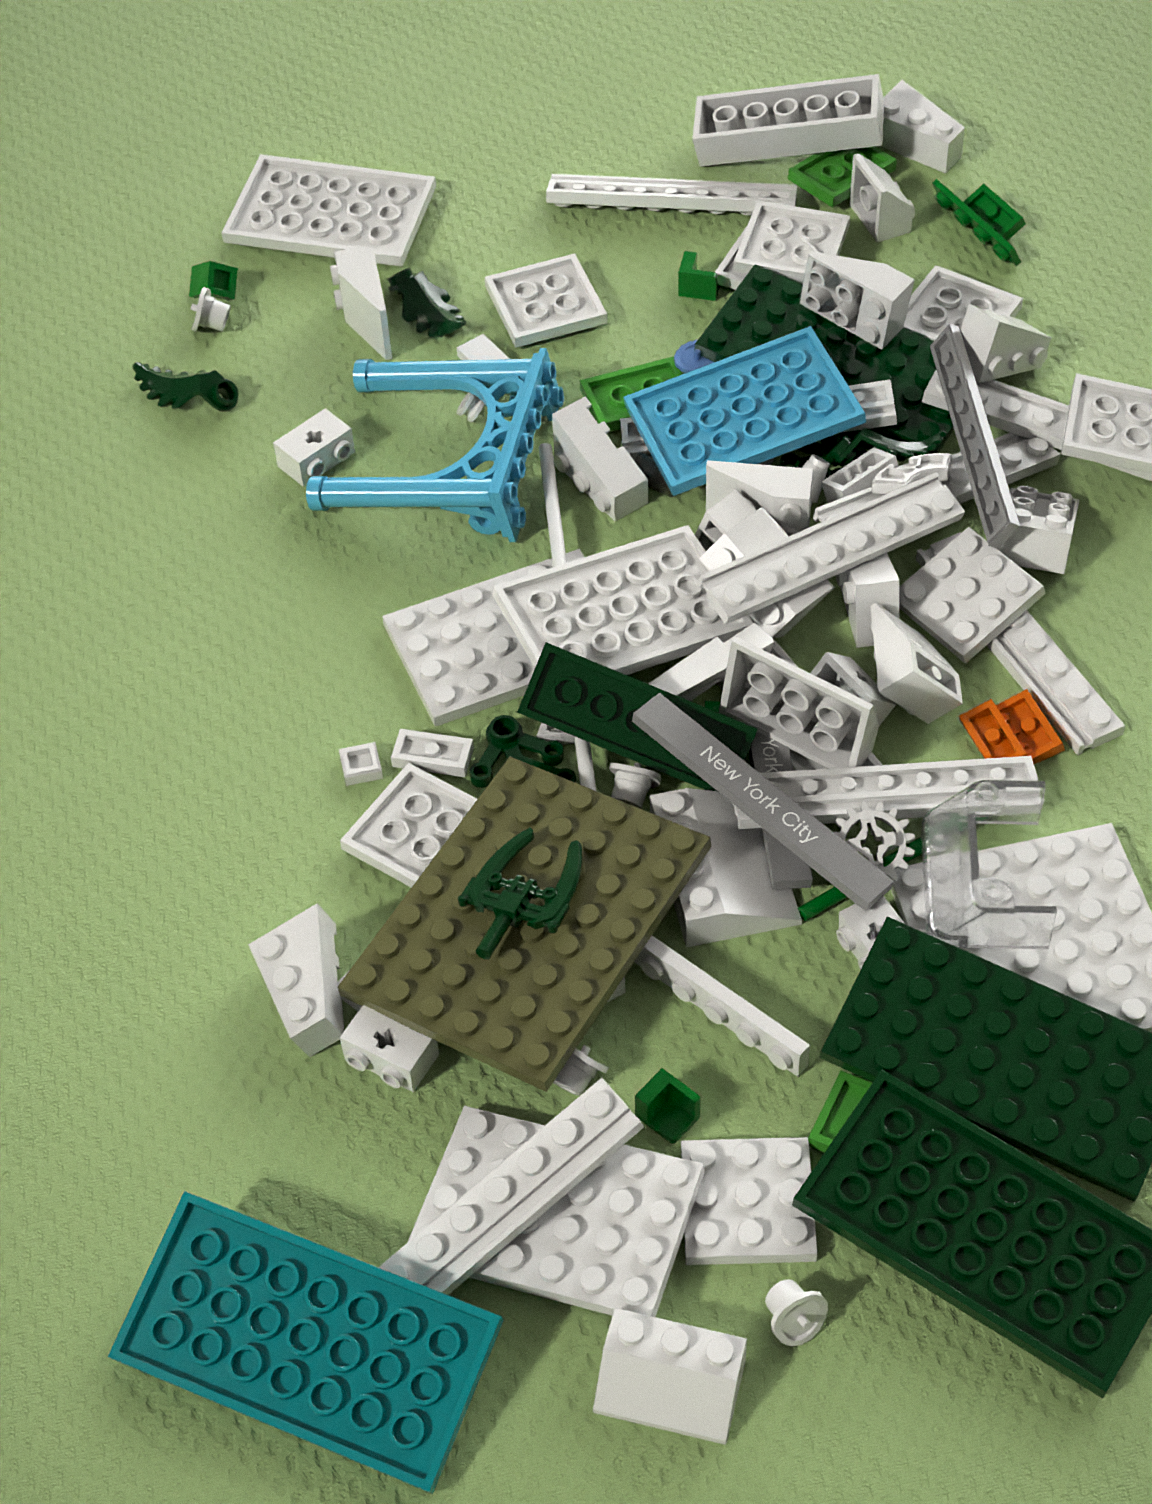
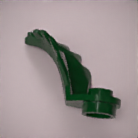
(425, 303)
(184, 387)
(845, 448)

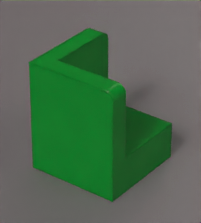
(215, 276)
(694, 282)
(667, 1106)

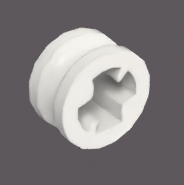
(470, 406)

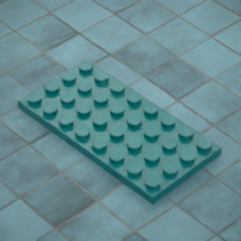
(308, 1340)

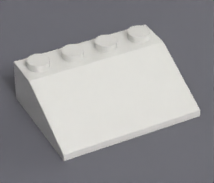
(797, 708)
(732, 885)

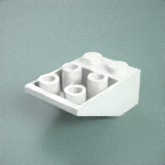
(857, 295)
(1044, 529)
(912, 669)

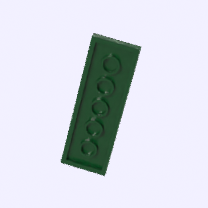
(600, 707)

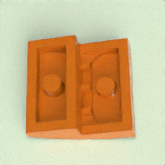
(1012, 729)

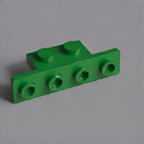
(987, 215)

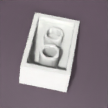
(362, 296)
(778, 489)

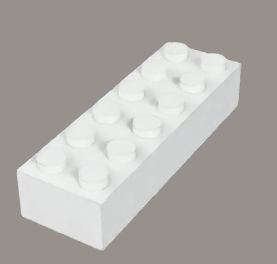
(789, 120)

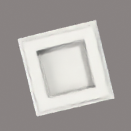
(360, 763)

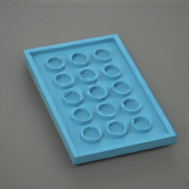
(744, 409)

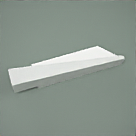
(707, 665)

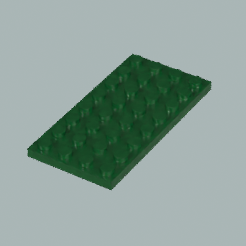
(770, 308)
(1003, 1055)
(987, 1230)

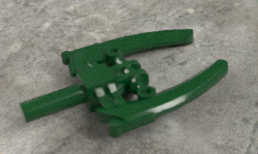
(514, 902)

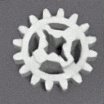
(889, 840)

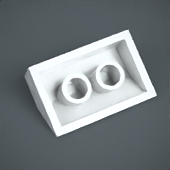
(749, 536)
(670, 1375)

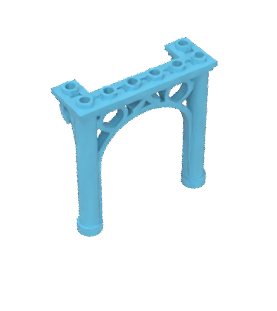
(485, 496)

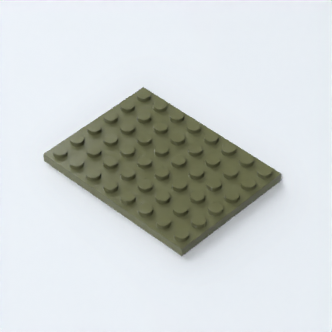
(538, 988)

